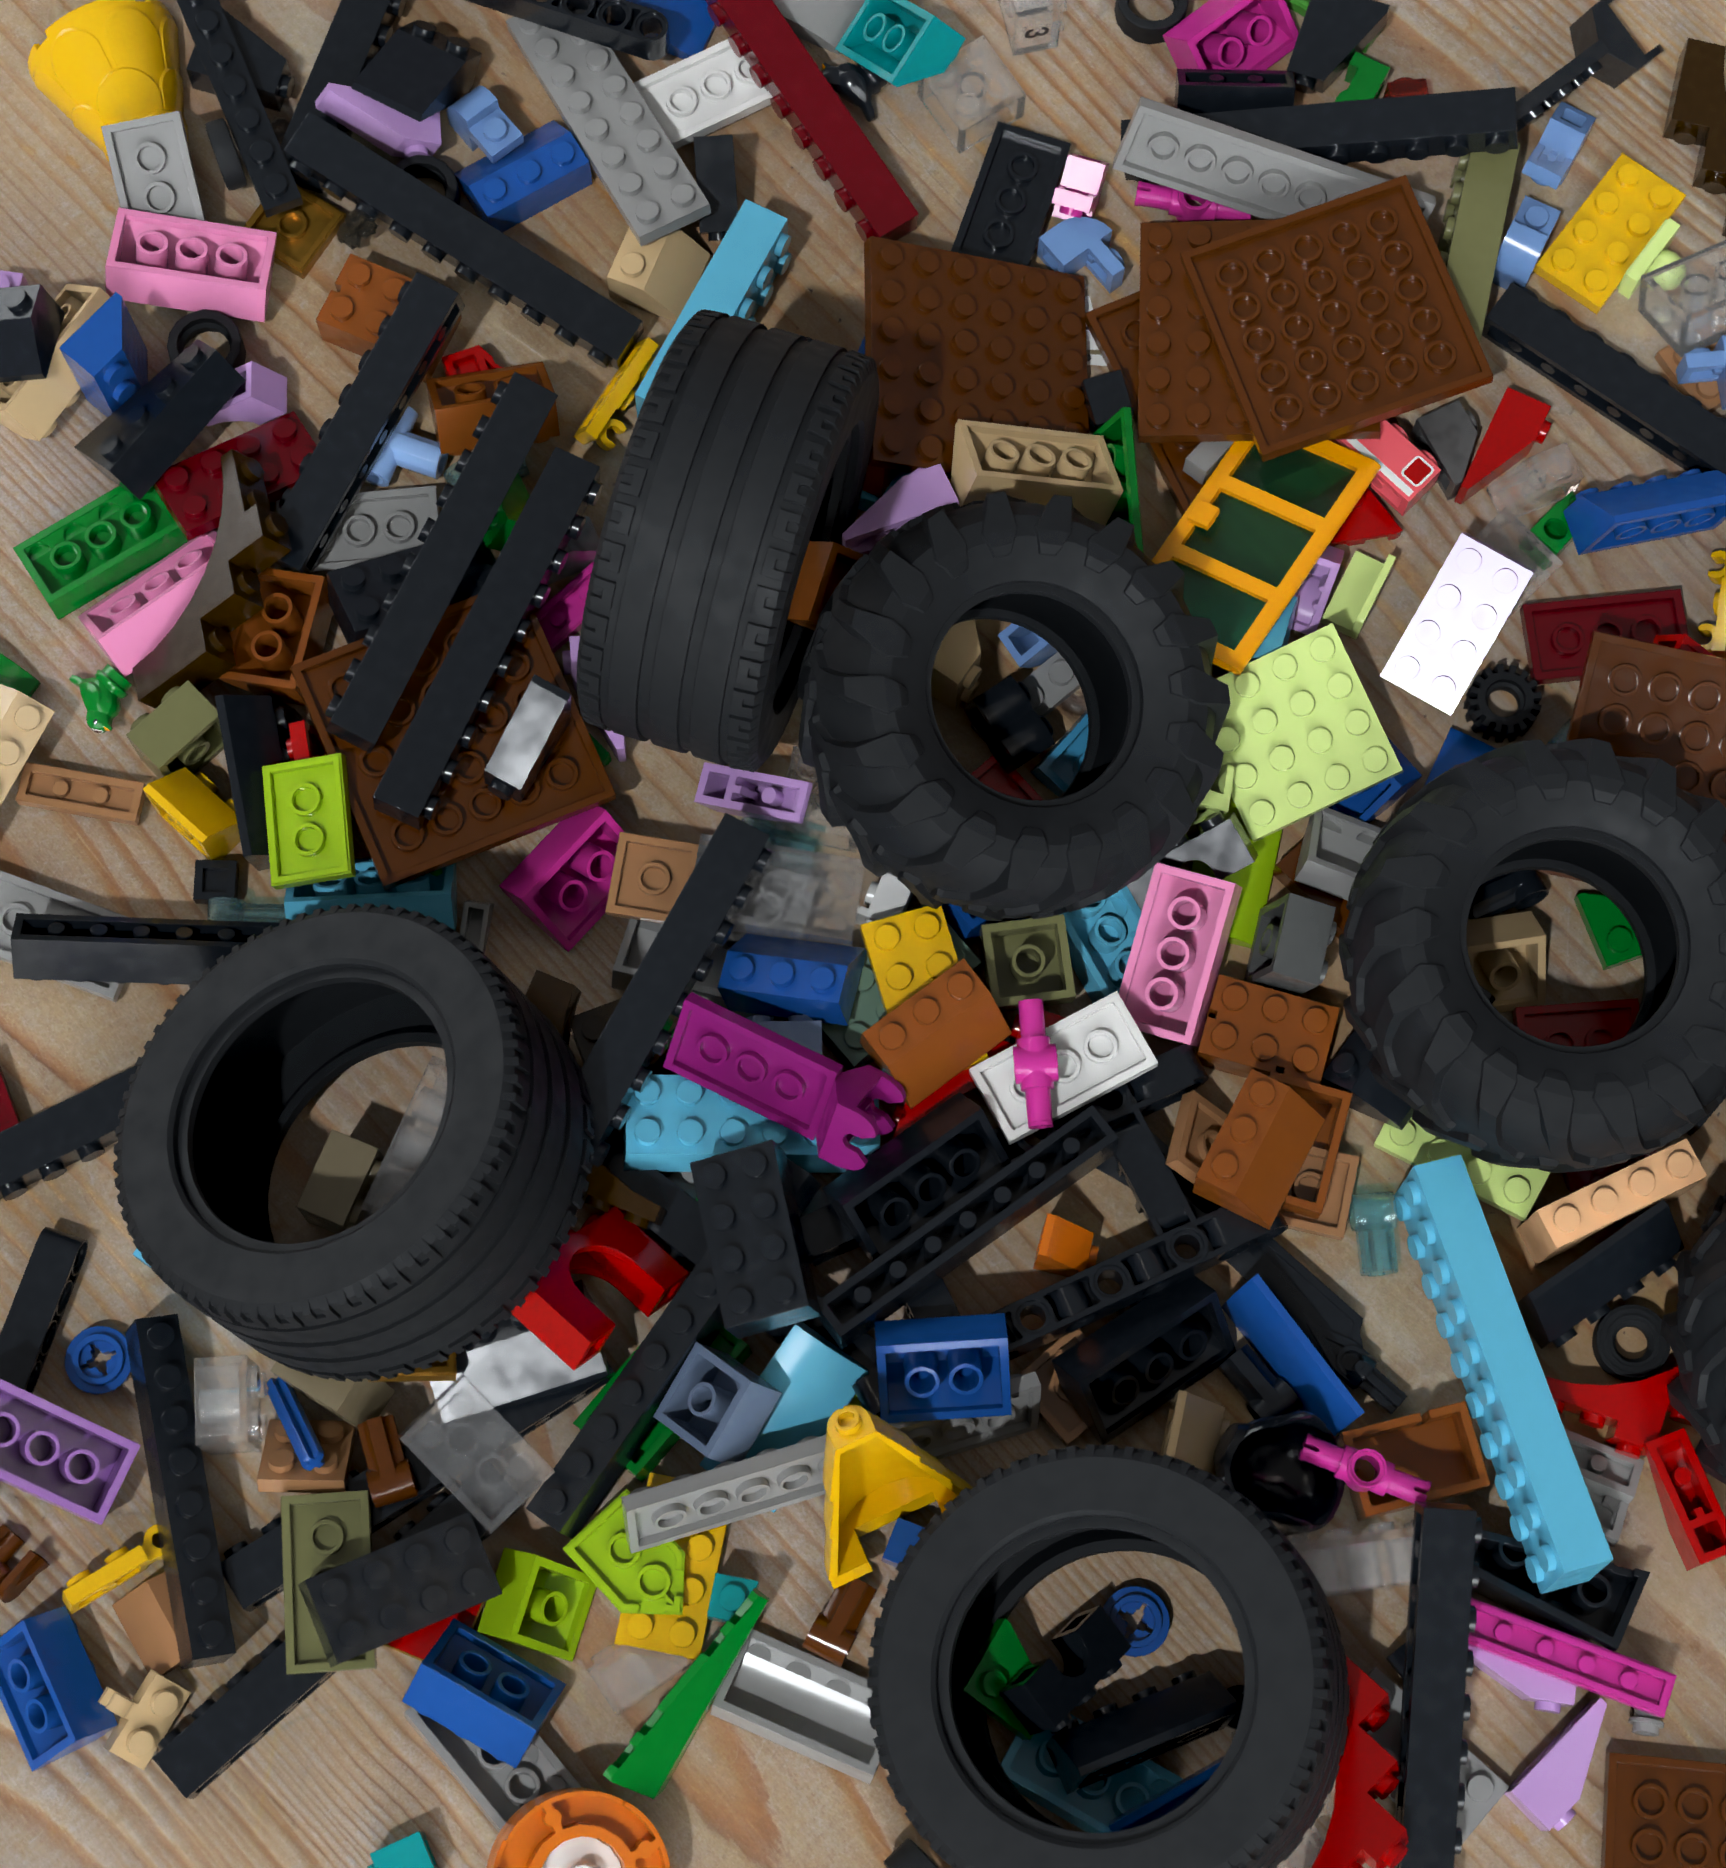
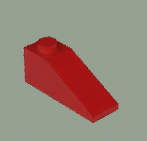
(1508, 440)
(1687, 1499)

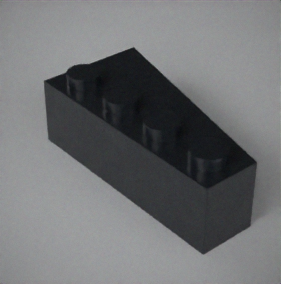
(161, 419)
(1589, 1610)

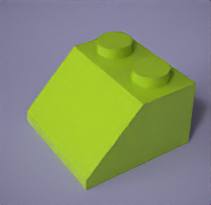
(539, 1604)

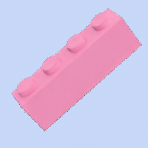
(190, 264)
(147, 607)
(1178, 952)

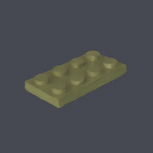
(316, 1537)

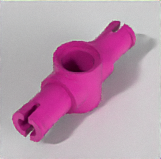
(1175, 203)
(1035, 1064)
(1342, 1463)

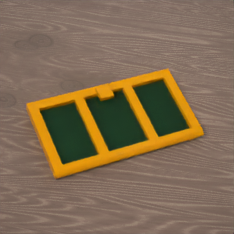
(1260, 535)

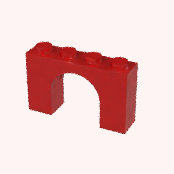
(608, 1250)

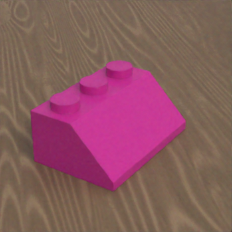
(1233, 35)
(567, 876)

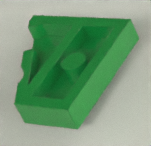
(1608, 930)
(992, 1670)

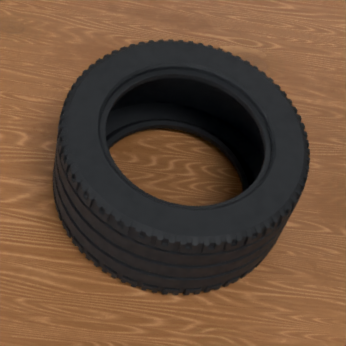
(723, 484)
(244, 1063)
(1012, 1535)

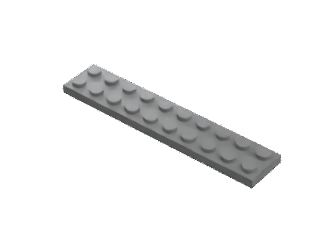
(796, 1473)

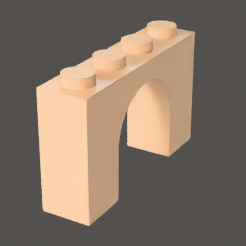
(1596, 1206)

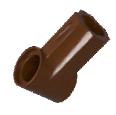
(389, 1472)
(836, 1627)

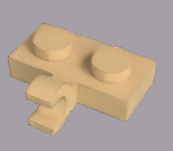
(143, 1718)

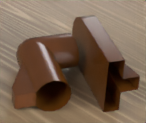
(16, 1580)

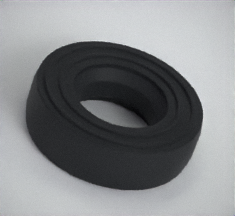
(226, 154)
(1609, 1357)

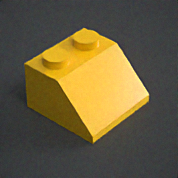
(196, 812)

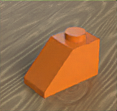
(1064, 1247)

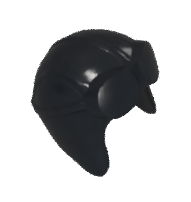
(1265, 1468)

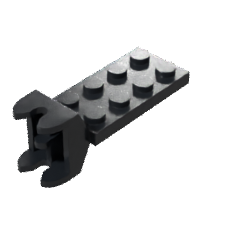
(1601, 51)

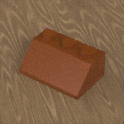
(463, 398)
(281, 634)
(936, 1033)
(1259, 1150)

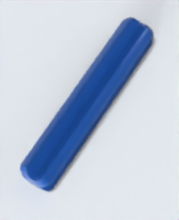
(296, 1424)

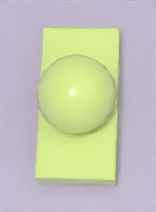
(1651, 257)

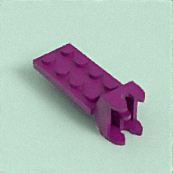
(782, 1080)

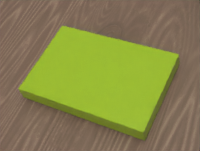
(308, 821)

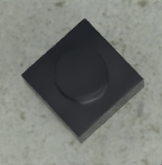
(215, 879)

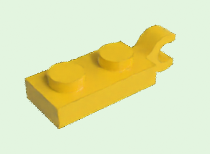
(119, 1568)

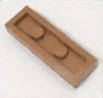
(81, 793)

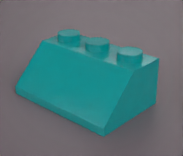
(899, 41)

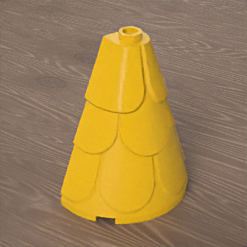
(110, 65)
(870, 1481)

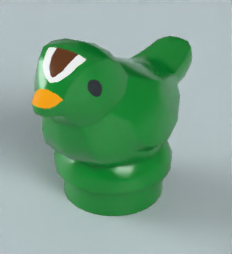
(102, 697)

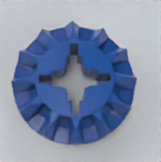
(81, 1352)
(1154, 1616)

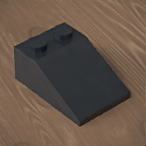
(419, 71)

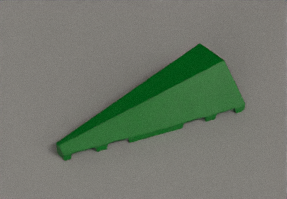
(664, 1738)

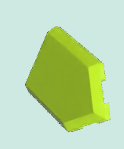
(633, 1582)

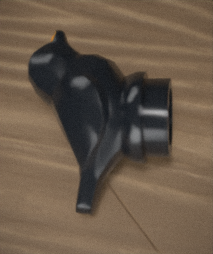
(855, 85)

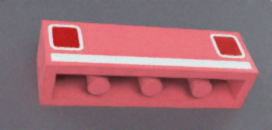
(1404, 471)

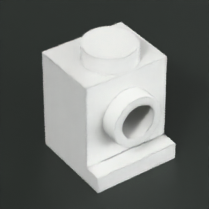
(885, 899)

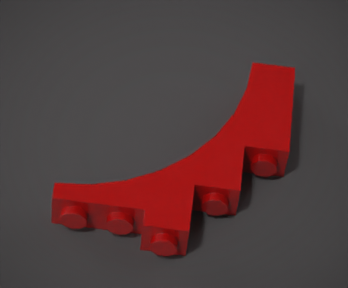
(1629, 1409)
(1359, 1825)

